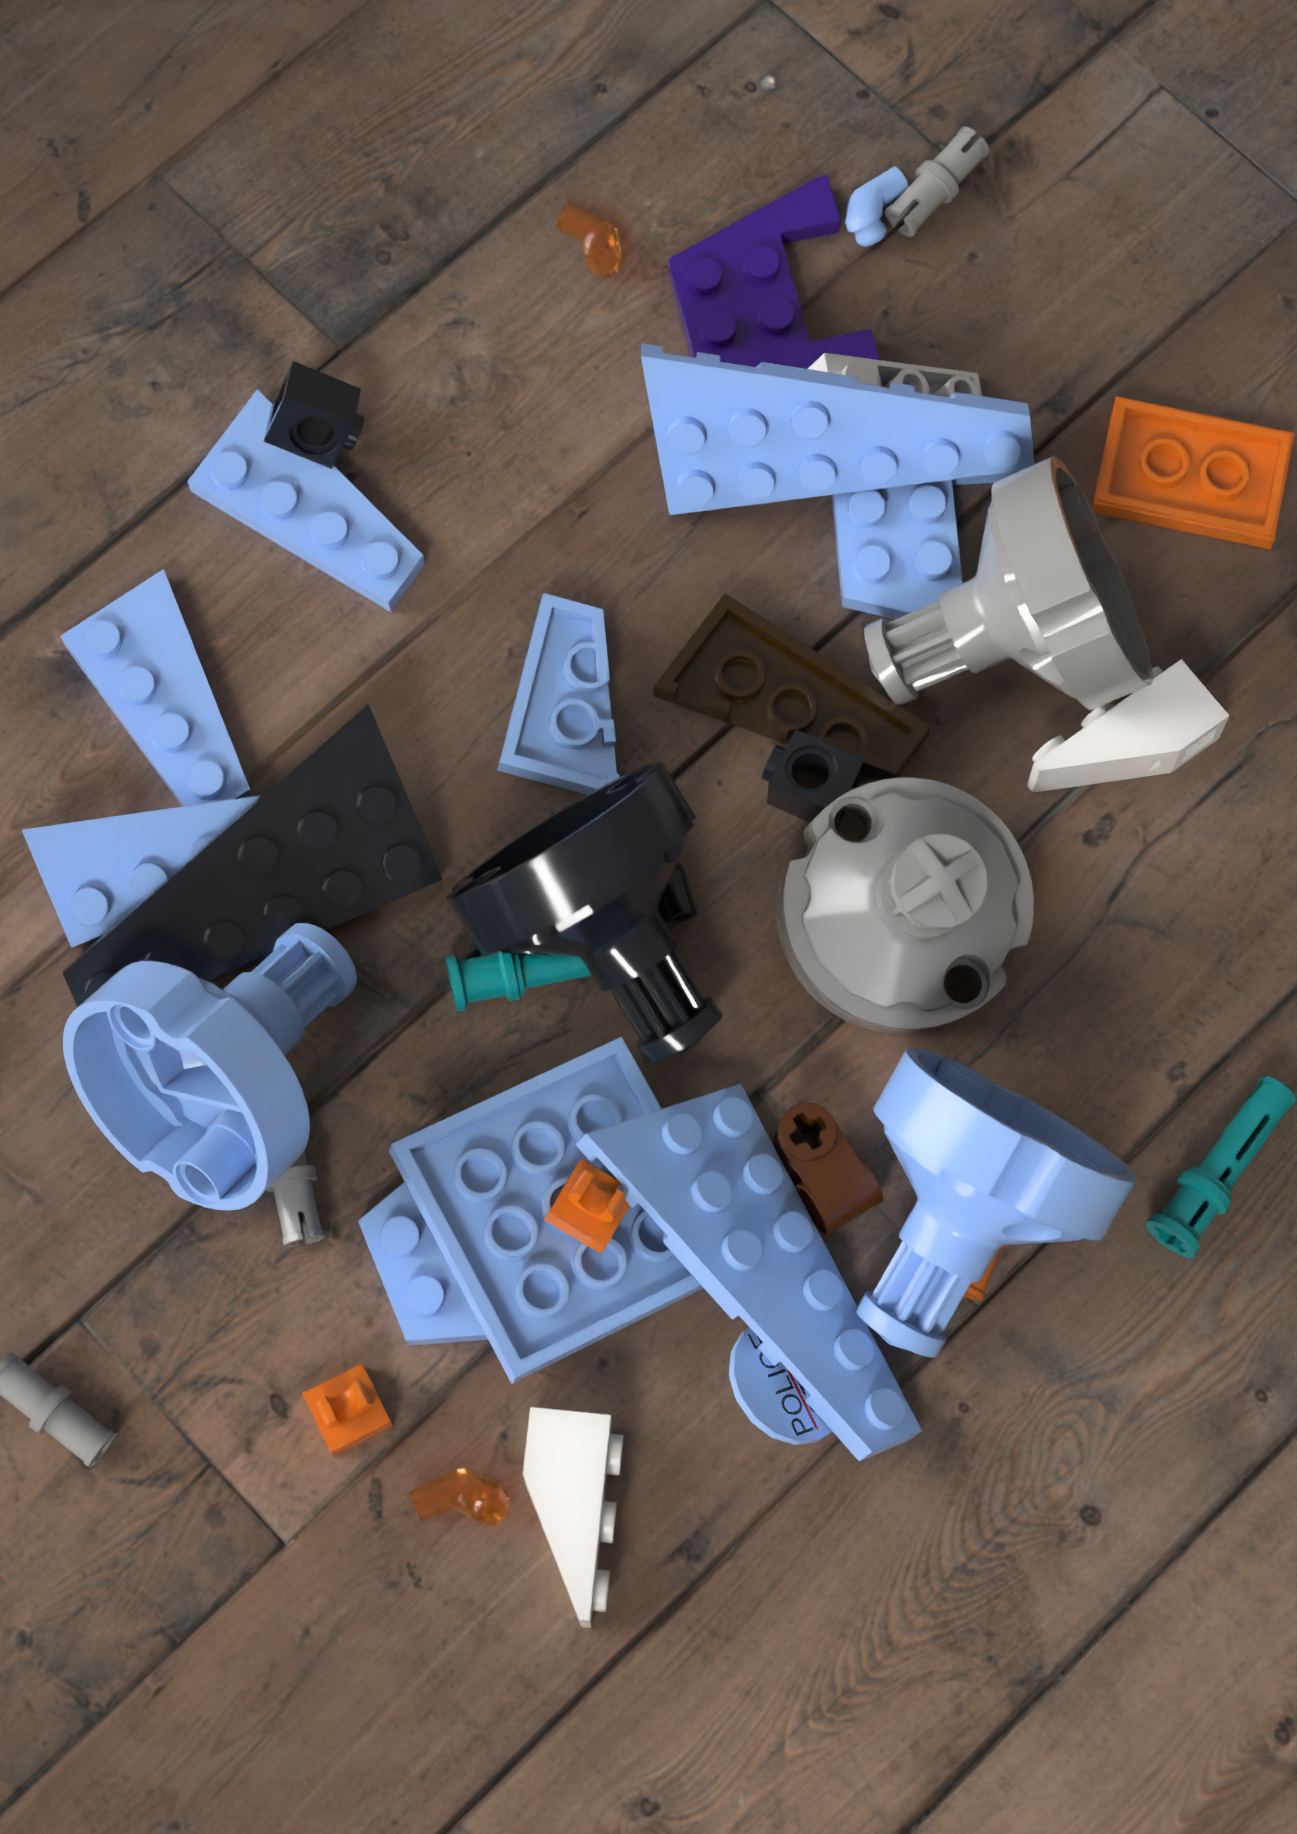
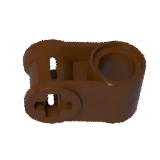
(830, 1177)

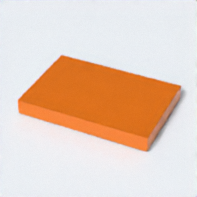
(1193, 472)

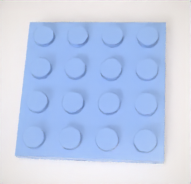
(485, 1194)

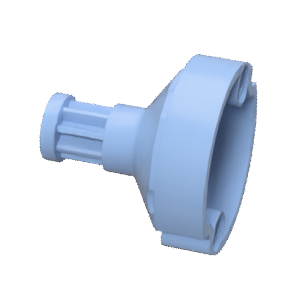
(200, 1073)
(984, 1177)

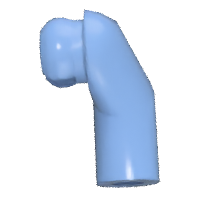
(867, 206)

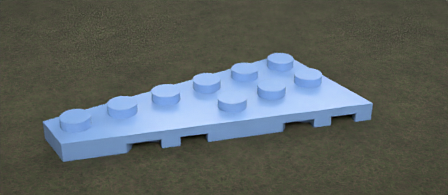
(800, 433)

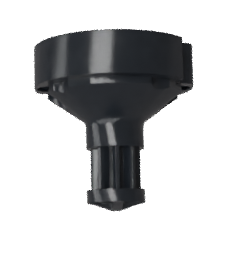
(592, 891)

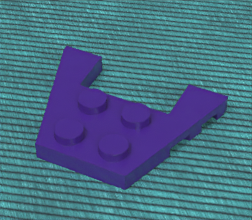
(740, 292)

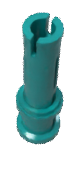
(507, 975)
(1206, 1189)

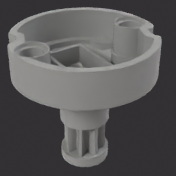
(1039, 597)
(891, 914)

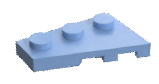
(562, 705)

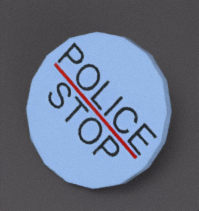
(772, 1395)

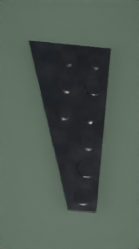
(307, 851)

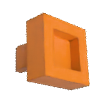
(589, 1206)
(347, 1409)

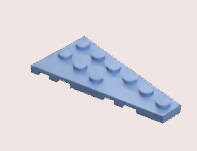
(751, 1244)

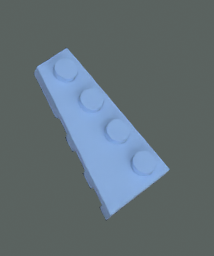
(306, 509)
(157, 689)
(112, 864)

